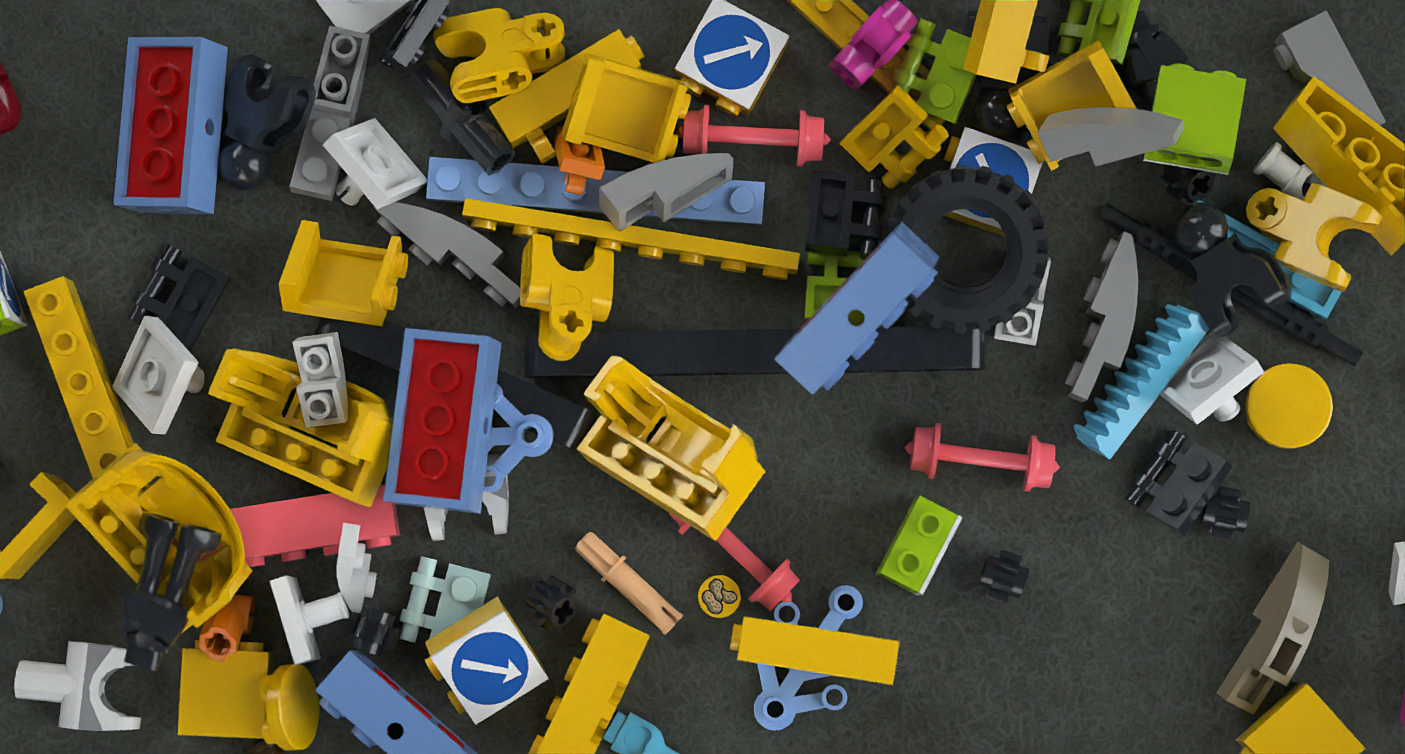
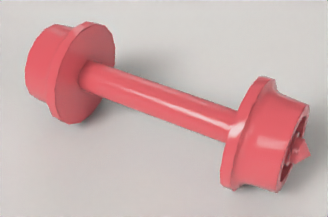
(808, 139)
(1037, 463)
(774, 585)

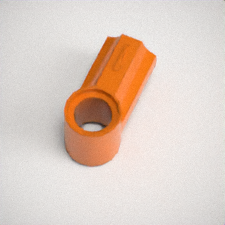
(225, 628)

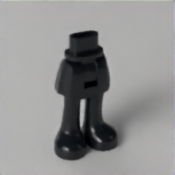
(1145, 54)
(157, 619)

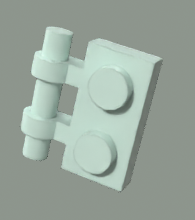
(461, 594)

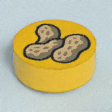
(719, 596)

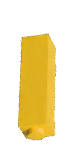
(1001, 40)
(548, 97)
(815, 650)

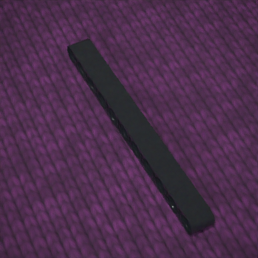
(754, 351)

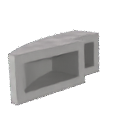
(1107, 133)
(663, 187)

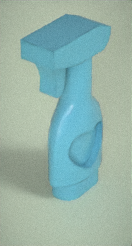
(635, 736)

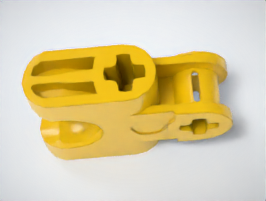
(503, 48)
(1308, 227)
(565, 297)

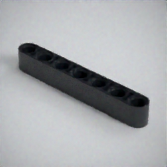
(385, 347)

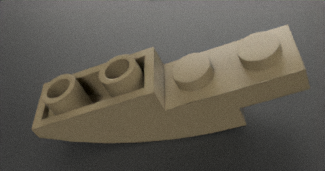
(1288, 622)

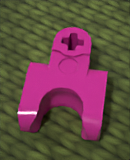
(874, 43)

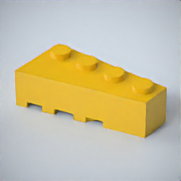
(1349, 155)
(594, 688)

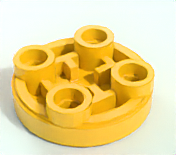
(1288, 406)
(290, 707)

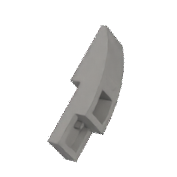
(335, 108)
(439, 237)
(1114, 302)

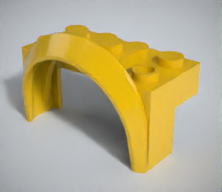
(255, 426)
(688, 466)
(113, 512)

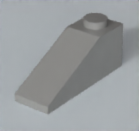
(1319, 51)

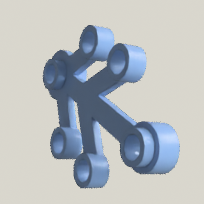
(515, 438)
(795, 678)

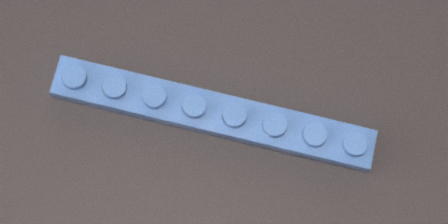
(544, 189)

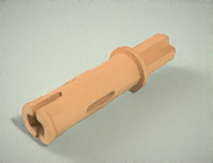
(628, 582)

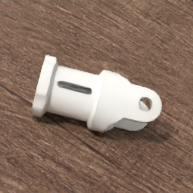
(1285, 171)

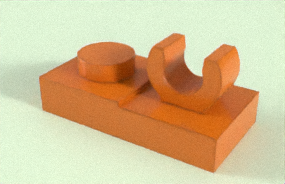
(577, 162)

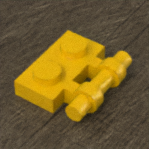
(884, 129)

